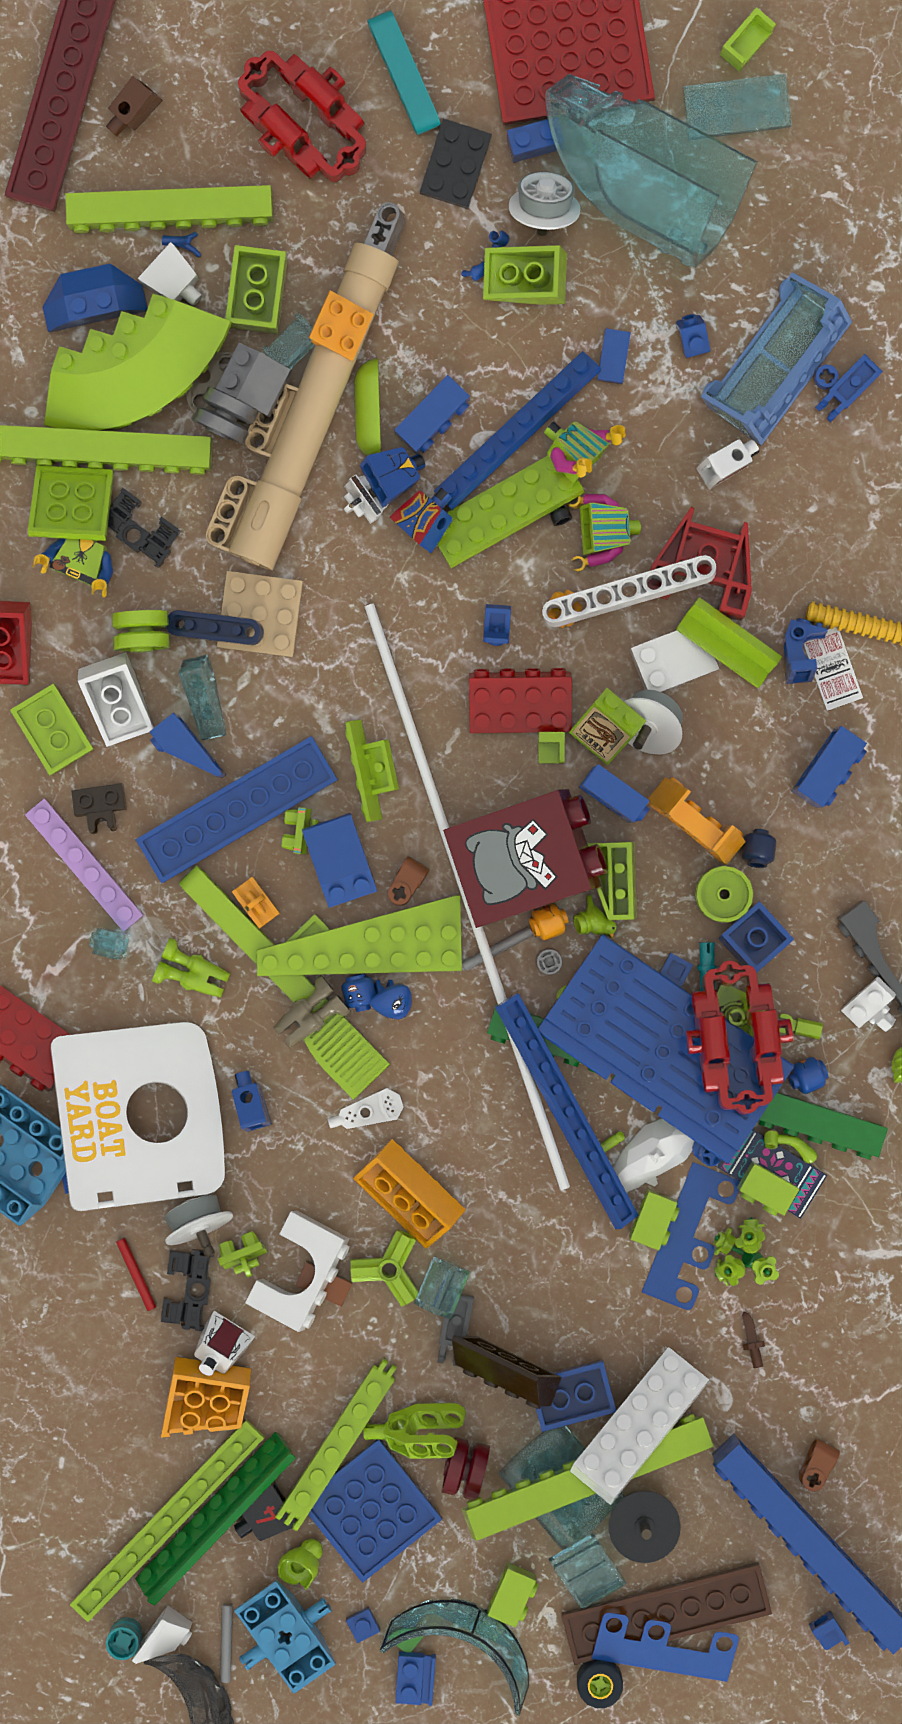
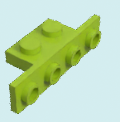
(373, 769)

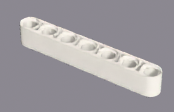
(639, 582)

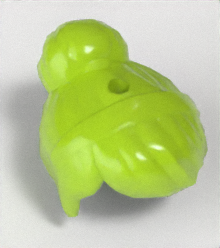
(301, 1563)

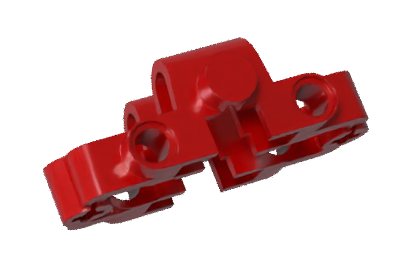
(277, 124)
(715, 1042)

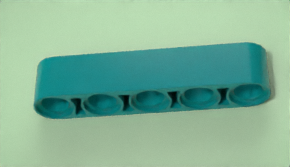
(404, 72)

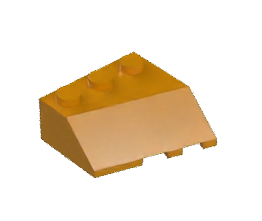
(204, 1400)

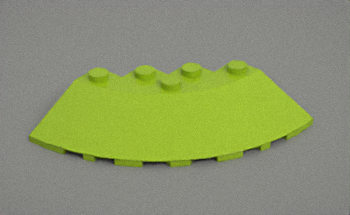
(135, 368)

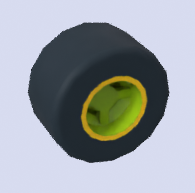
(599, 1692)

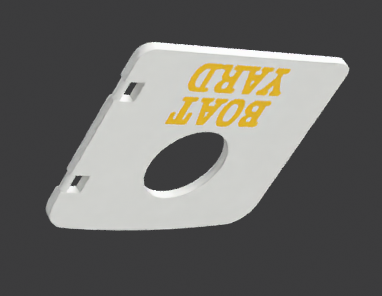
(101, 1152)

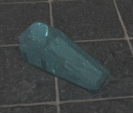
(203, 696)

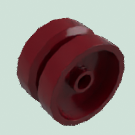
(466, 1469)

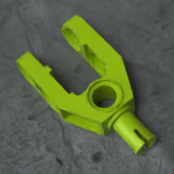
(403, 1425)

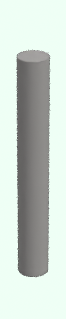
(499, 947)
(226, 1639)

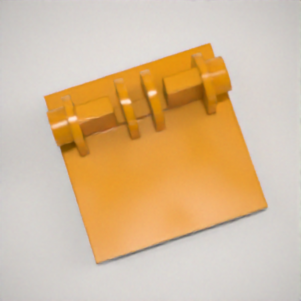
(340, 326)

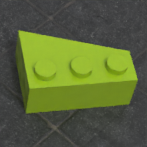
(619, 882)

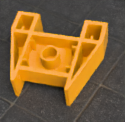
(669, 802)

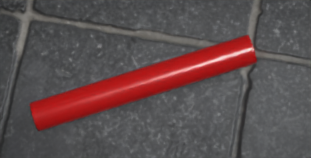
(136, 1274)

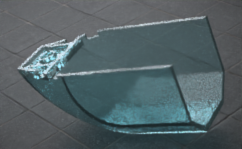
(647, 168)

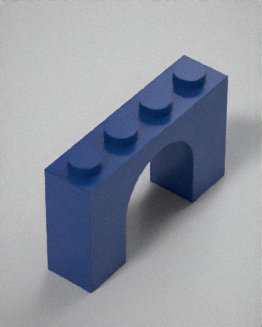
(615, 794)

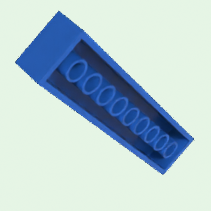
(809, 1540)

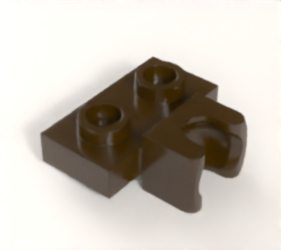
(99, 805)

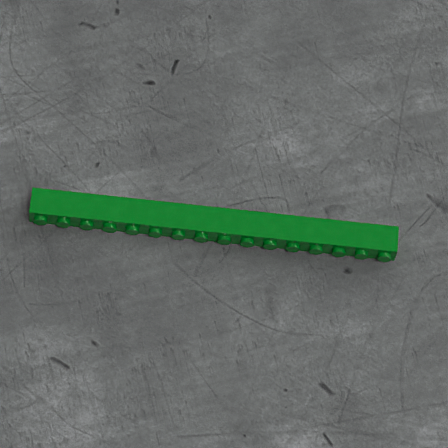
(784, 1111)

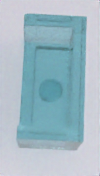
(291, 343)
(442, 1287)

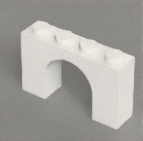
(326, 1249)

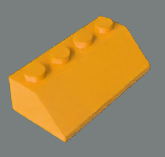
(409, 1194)

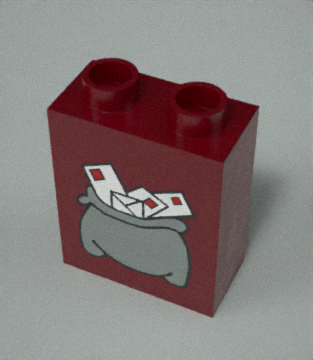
(525, 856)

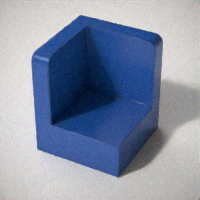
(828, 1631)

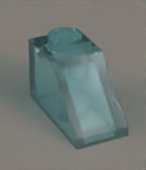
(109, 943)

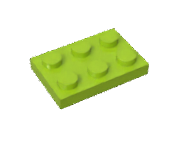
(52, 729)

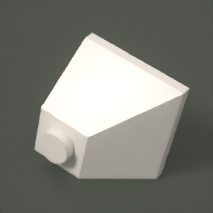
(164, 1635)

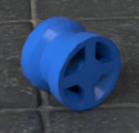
(704, 1155)

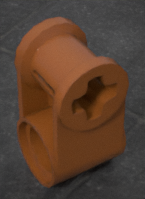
(409, 877)
(819, 1461)

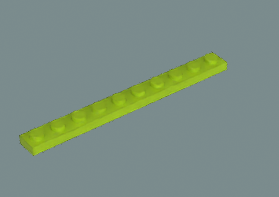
(167, 1520)

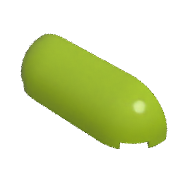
(367, 407)

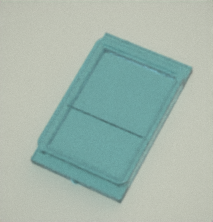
(587, 1571)

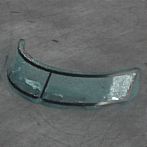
(471, 1624)

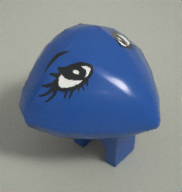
(393, 1001)

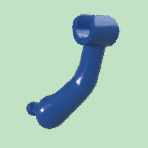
(477, 271)

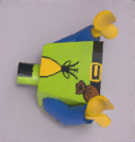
(79, 560)

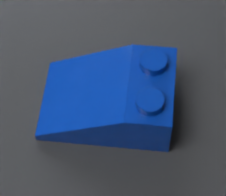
(179, 741)
(339, 860)

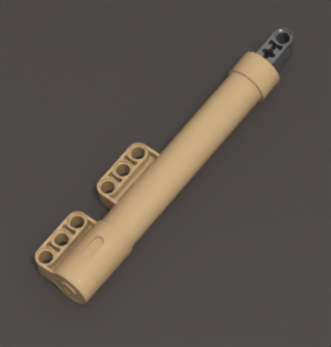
(302, 416)

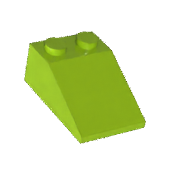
(525, 274)

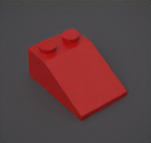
(15, 642)

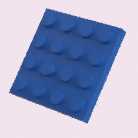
(372, 1510)

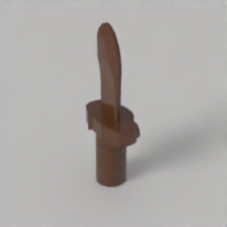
(753, 1345)

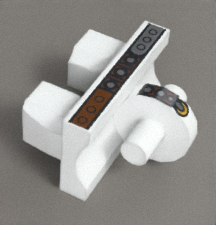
(360, 499)

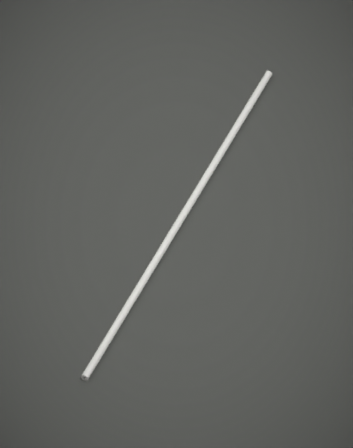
(478, 932)

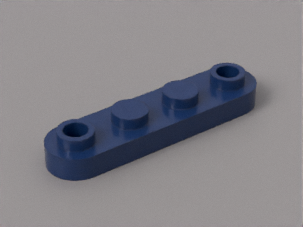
(215, 627)

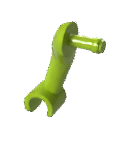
(772, 1140)

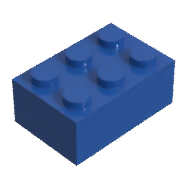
(830, 767)
(580, 1396)

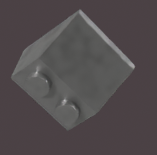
(254, 379)

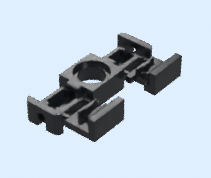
(156, 543)
(197, 1268)

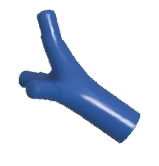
(182, 241)

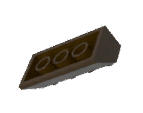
(505, 1370)

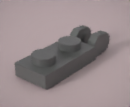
(457, 1325)

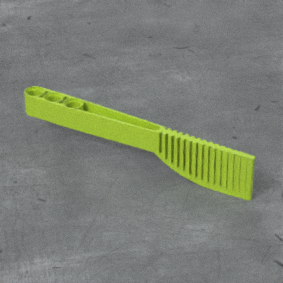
(338, 1045)

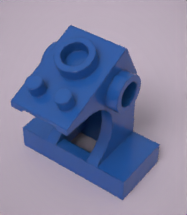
(799, 667)

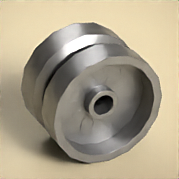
(226, 413)

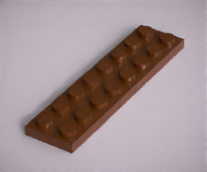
(687, 1606)

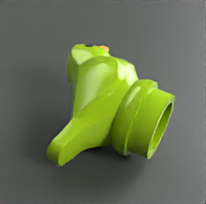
(593, 921)

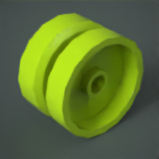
(140, 630)
(719, 879)

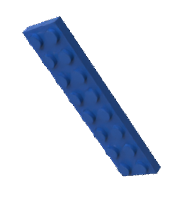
(236, 809)

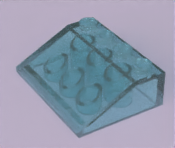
(550, 1451)

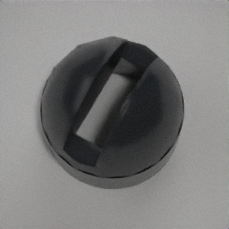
(560, 516)

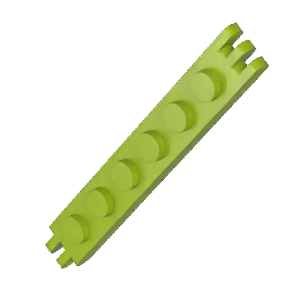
(337, 1444)

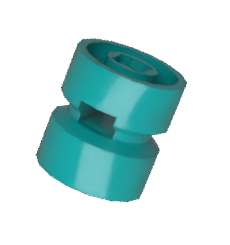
(124, 1638)

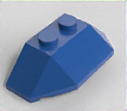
(92, 297)

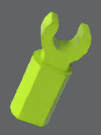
(804, 1027)

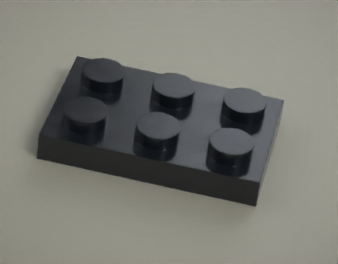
(455, 163)

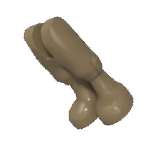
(307, 1021)

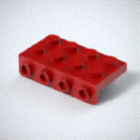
(520, 701)
(27, 1040)

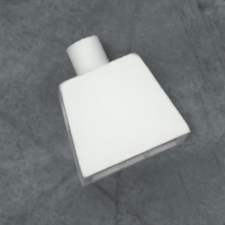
(171, 277)

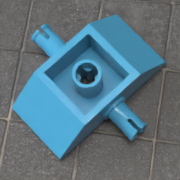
(296, 1657)

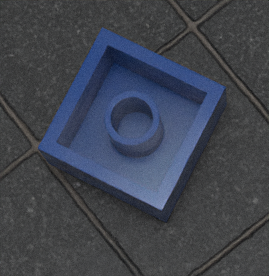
(756, 937)

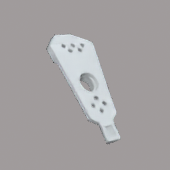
(377, 1108)

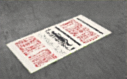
(834, 670)

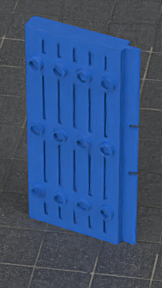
(634, 1024)

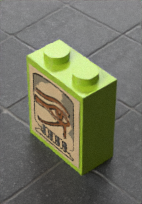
(607, 726)

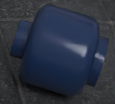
(759, 848)

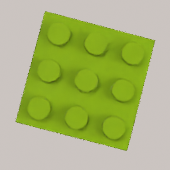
(70, 503)

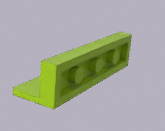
(728, 642)

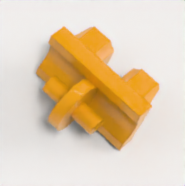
(255, 902)

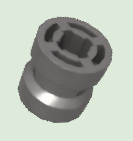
(549, 961)

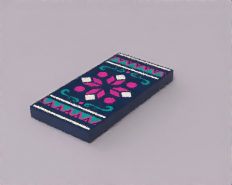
(781, 1163)

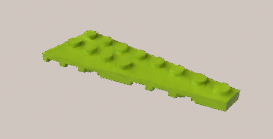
(403, 941)

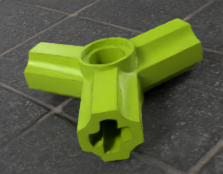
(398, 1282)

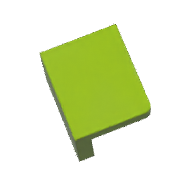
(551, 747)

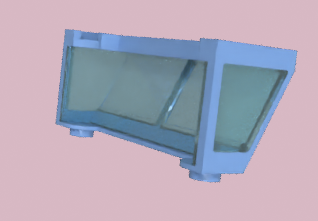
(779, 359)

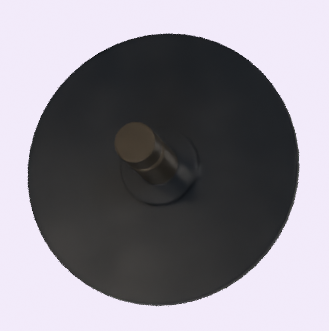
(644, 1526)

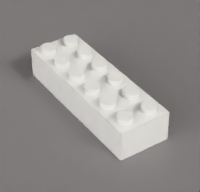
(639, 1425)

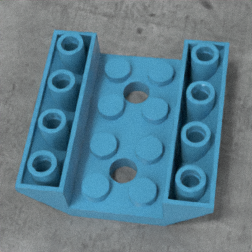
(27, 1140)

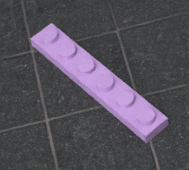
(84, 864)

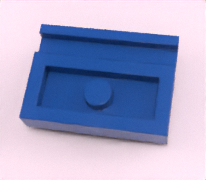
(415, 1678)

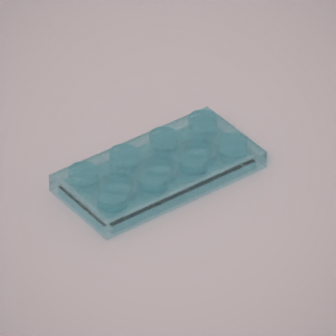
(738, 105)

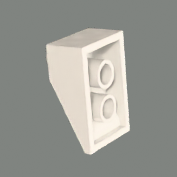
(671, 661)
(115, 699)

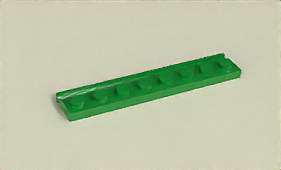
(215, 1518)

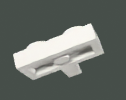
(871, 1005)

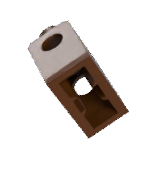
(138, 99)

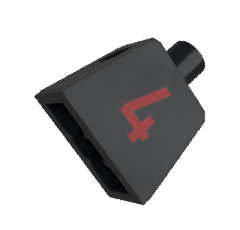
(261, 1515)

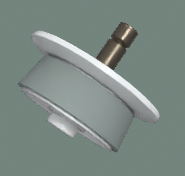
(545, 202)
(663, 722)
(195, 1220)

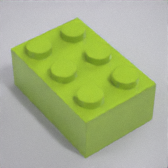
(256, 289)

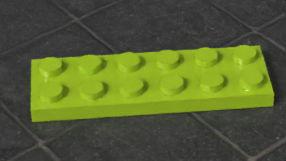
(505, 510)

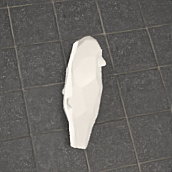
(651, 1153)

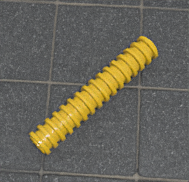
(854, 622)

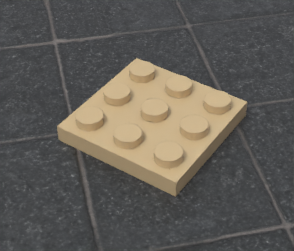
(270, 602)

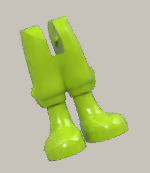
(198, 972)

